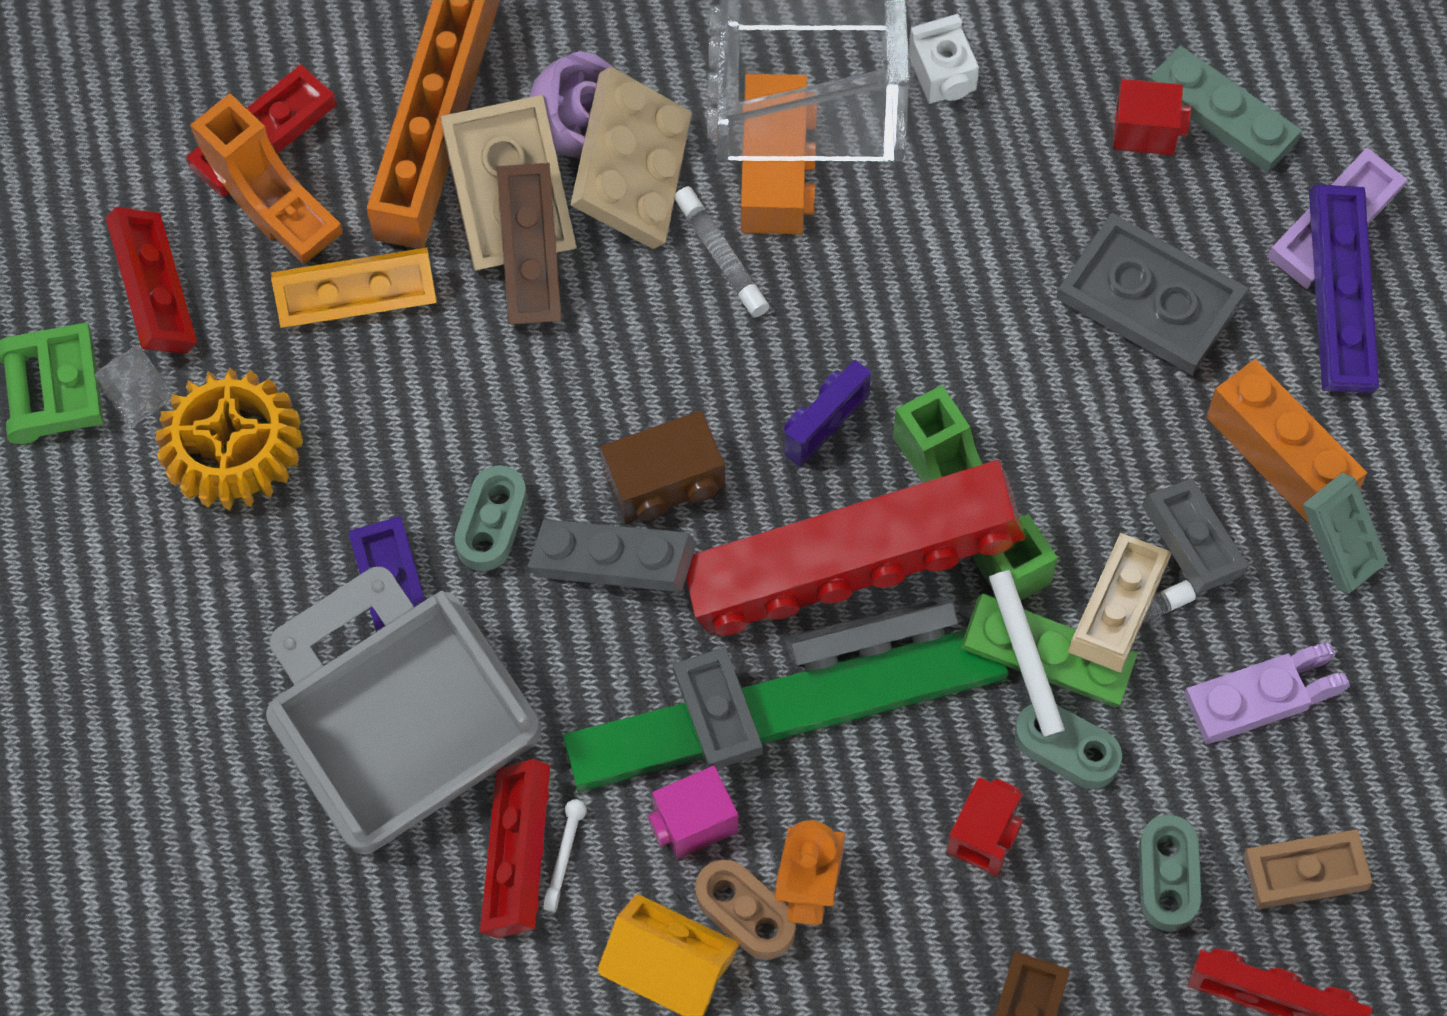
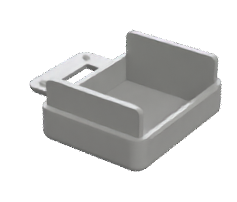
(400, 714)

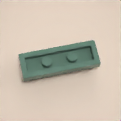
(1229, 110)

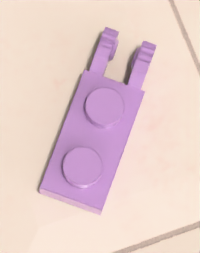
(1262, 693)

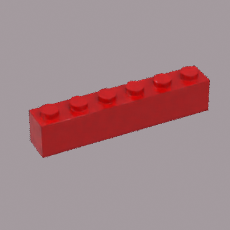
(854, 549)

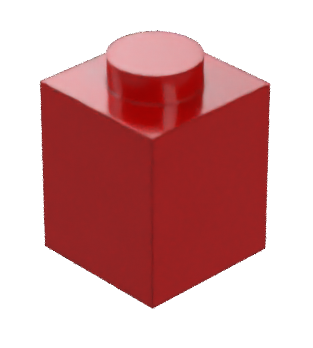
(1150, 117)

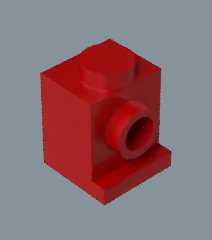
(985, 825)

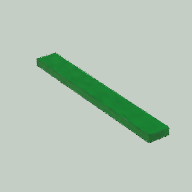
(784, 708)

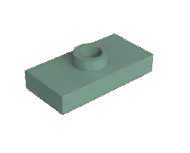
(1345, 533)

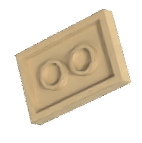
(495, 137)
(631, 158)

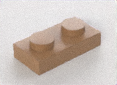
(1307, 869)

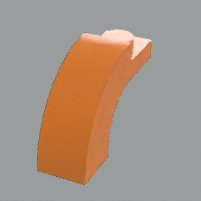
(259, 181)

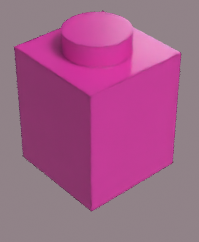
(693, 813)

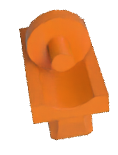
(809, 871)

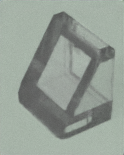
(133, 385)

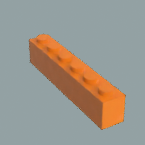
(416, 151)

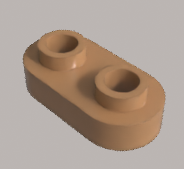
(746, 911)

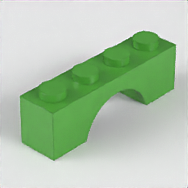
(940, 444)

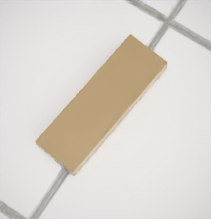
(1119, 602)

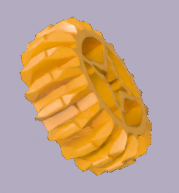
(203, 426)

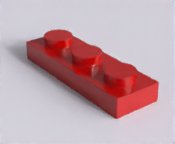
(284, 111)
(151, 280)
(515, 849)
(1270, 991)

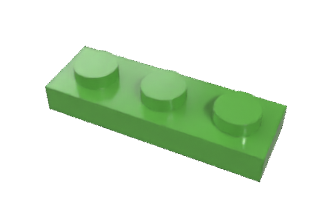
(989, 639)

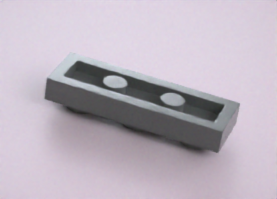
(612, 555)
(871, 633)

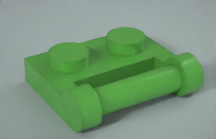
(67, 382)

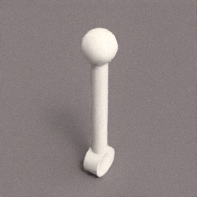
(575, 811)

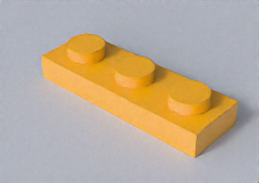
(353, 287)

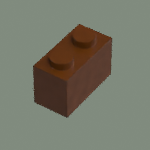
(663, 467)

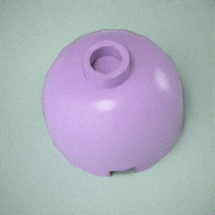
(568, 96)

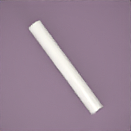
(1026, 653)

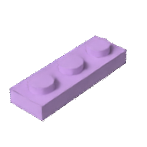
(1381, 183)

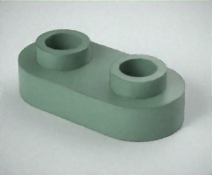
(490, 521)
(1065, 750)
(1169, 876)

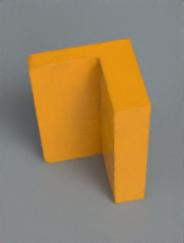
(666, 956)

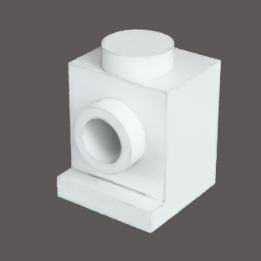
(943, 59)

